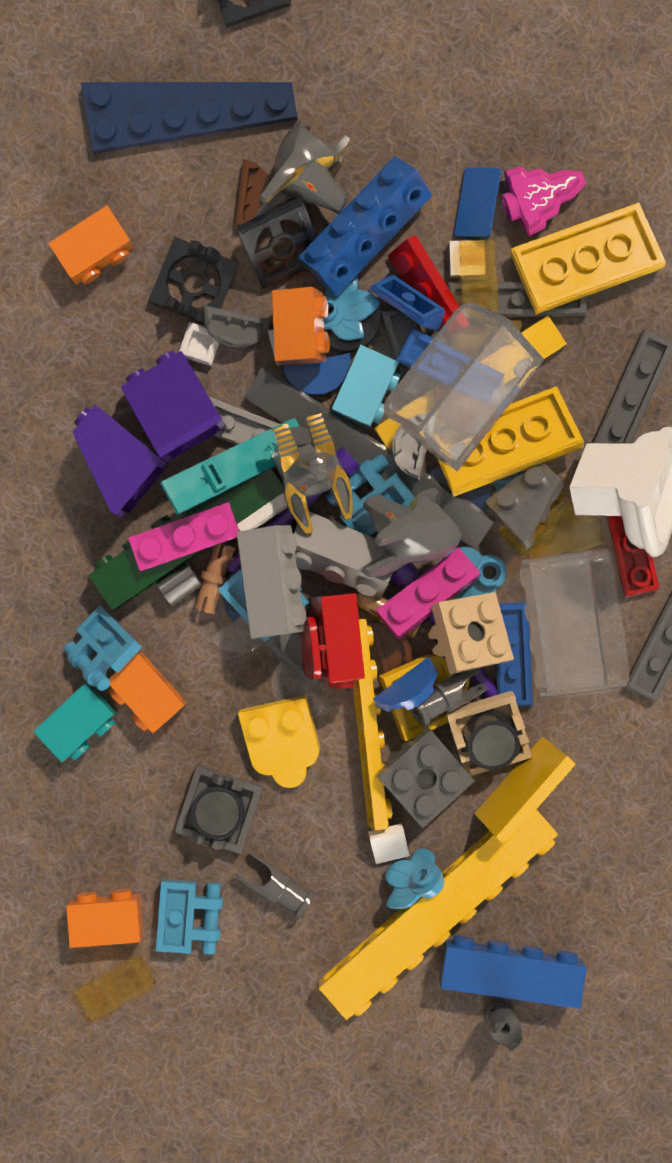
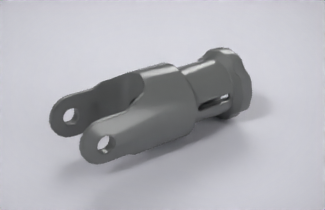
(447, 697)
(281, 889)
(505, 1034)

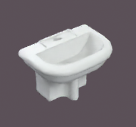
(631, 484)

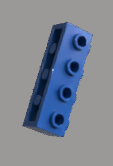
(365, 225)
(512, 972)

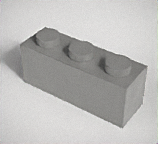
(340, 555)
(271, 581)

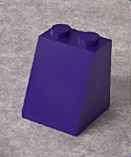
(172, 405)
(116, 459)

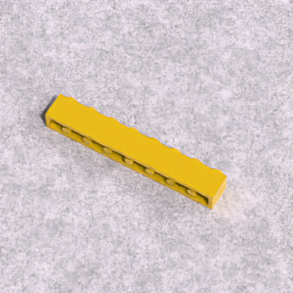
(413, 930)

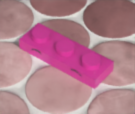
(184, 536)
(436, 585)

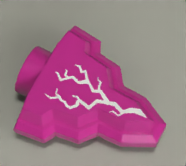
(538, 195)

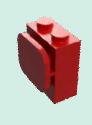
(333, 641)

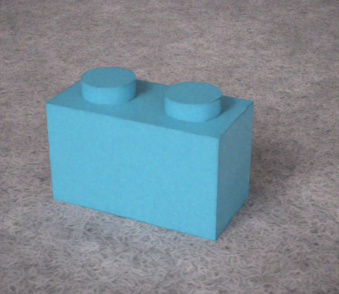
(366, 387)

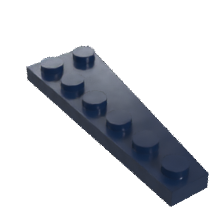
(158, 112)

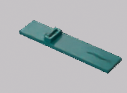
(222, 471)

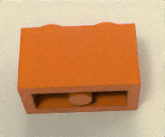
(92, 246)
(300, 326)
(146, 693)
(105, 919)

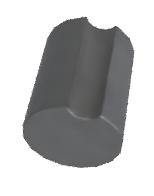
(179, 583)

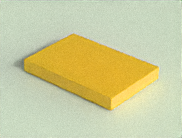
(524, 790)

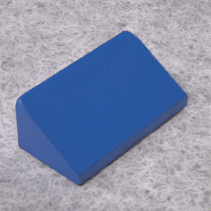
(477, 203)
(409, 302)

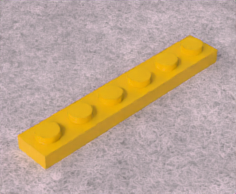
(370, 738)

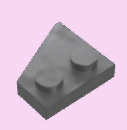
(526, 501)

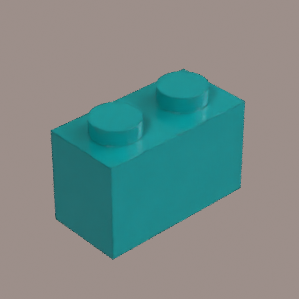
(75, 722)

